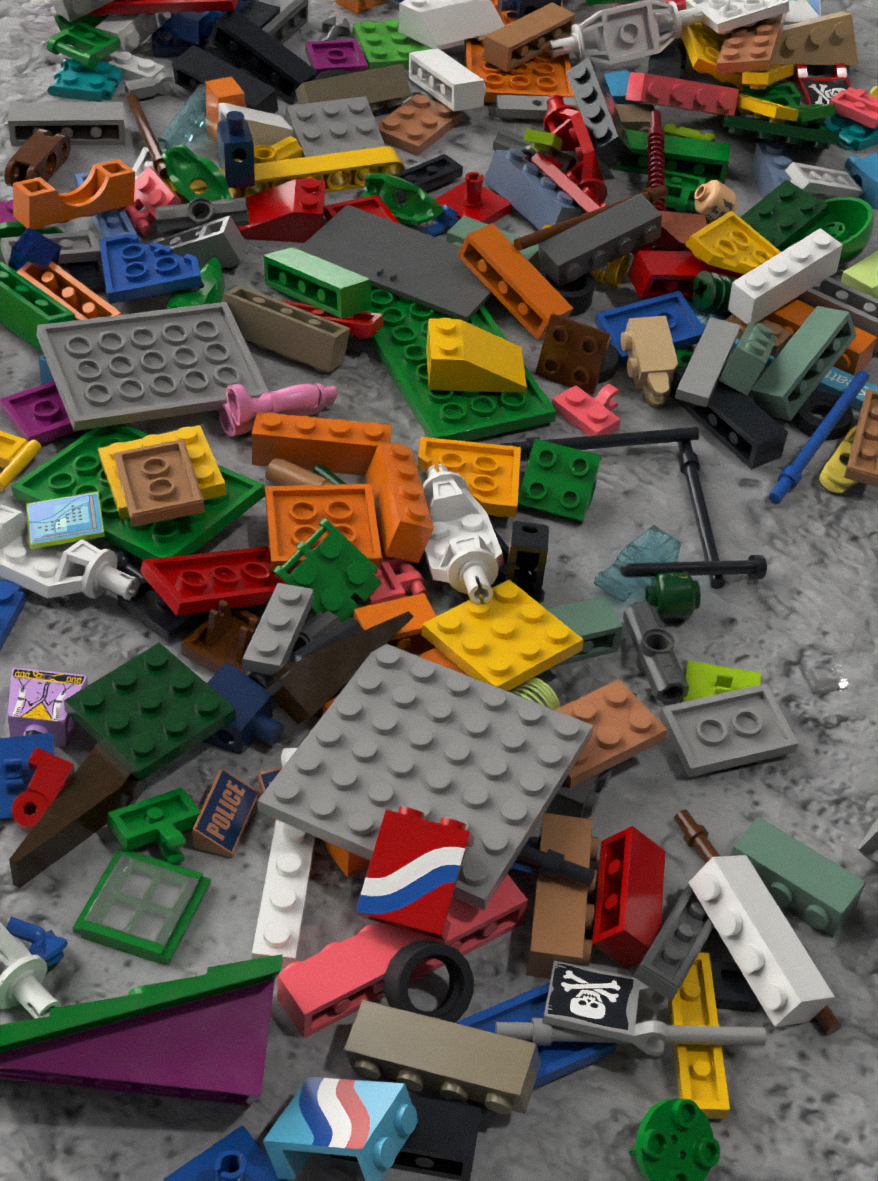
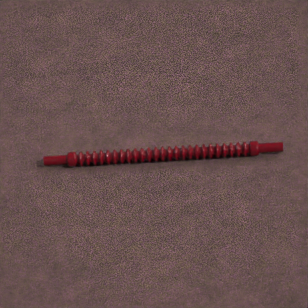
(656, 160)

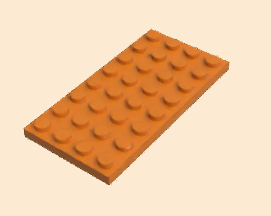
(533, 78)

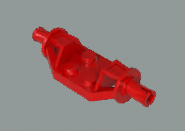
(569, 126)

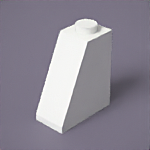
(264, 126)

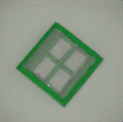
(142, 906)

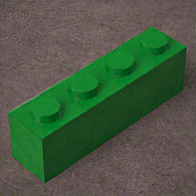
(681, 155)
(317, 282)
(26, 306)

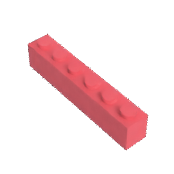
(354, 970)

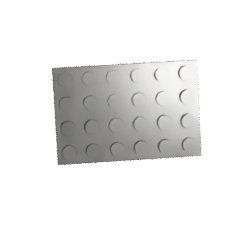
(148, 364)

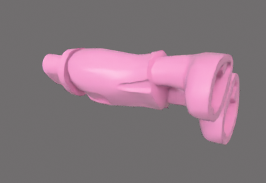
(239, 411)

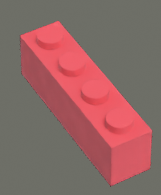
(681, 94)

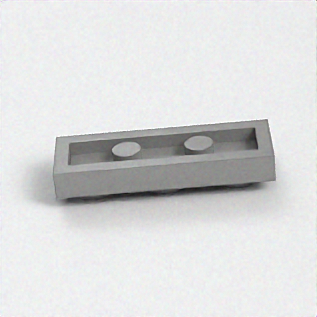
(75, 246)
(278, 629)

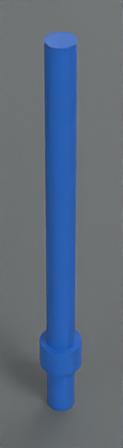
(792, 473)

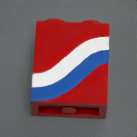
(414, 872)

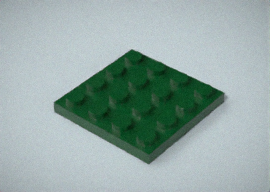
(788, 133)

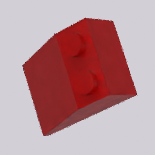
(286, 212)

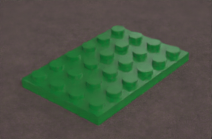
(80, 471)

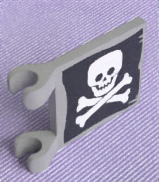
(603, 1005)

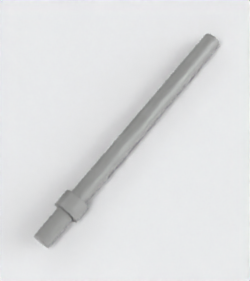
(544, 1034)

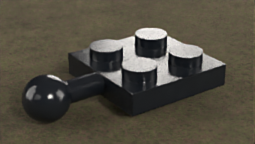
(150, 607)

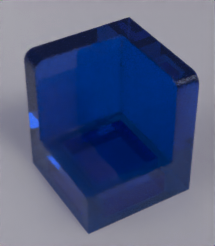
(35, 249)

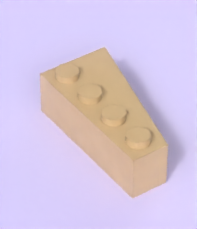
(818, 41)

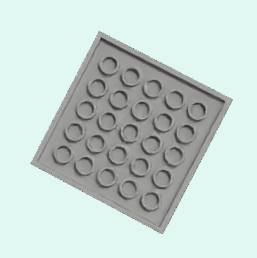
(434, 745)

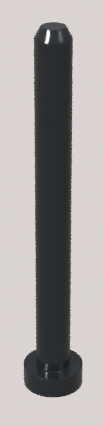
(755, 568)

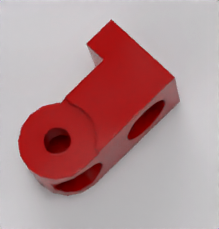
(47, 782)

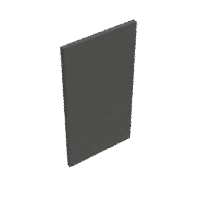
(400, 261)

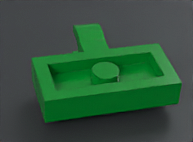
(811, 114)
(157, 820)

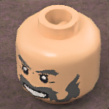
(714, 200)

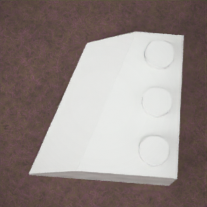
(447, 22)

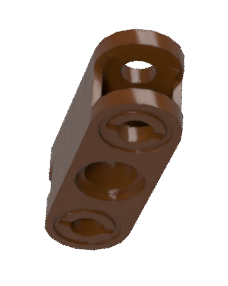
(38, 157)

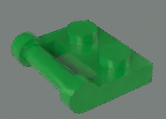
(84, 37)

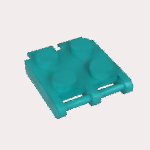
(86, 84)
(851, 133)

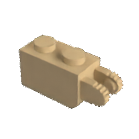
(650, 356)

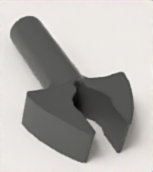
(329, 26)

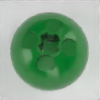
(848, 222)

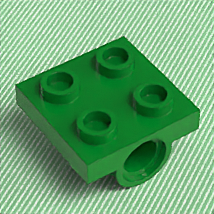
(559, 481)

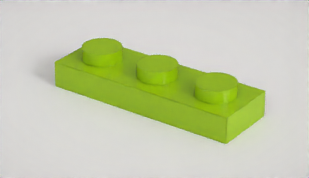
(543, 141)

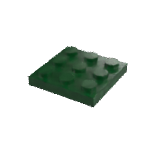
(149, 710)

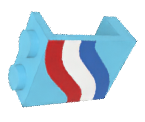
(342, 1119)

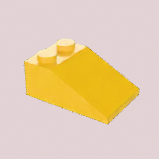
(472, 359)

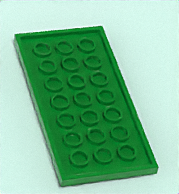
(442, 412)

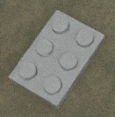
(728, 730)

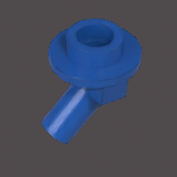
(444, 221)
(43, 942)

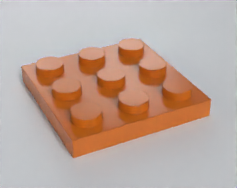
(296, 514)

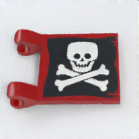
(821, 89)

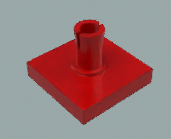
(475, 201)

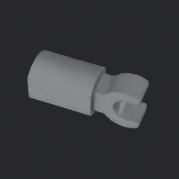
(149, 86)

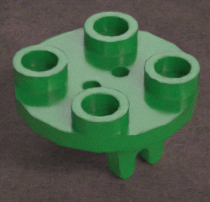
(672, 1129)

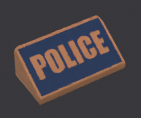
(224, 815)

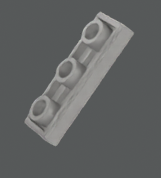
(527, 107)

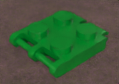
(333, 571)

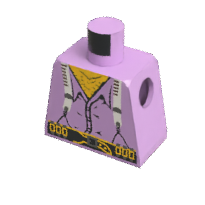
(38, 703)

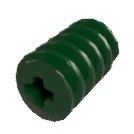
(712, 292)

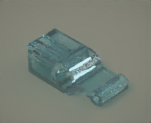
(649, 547)

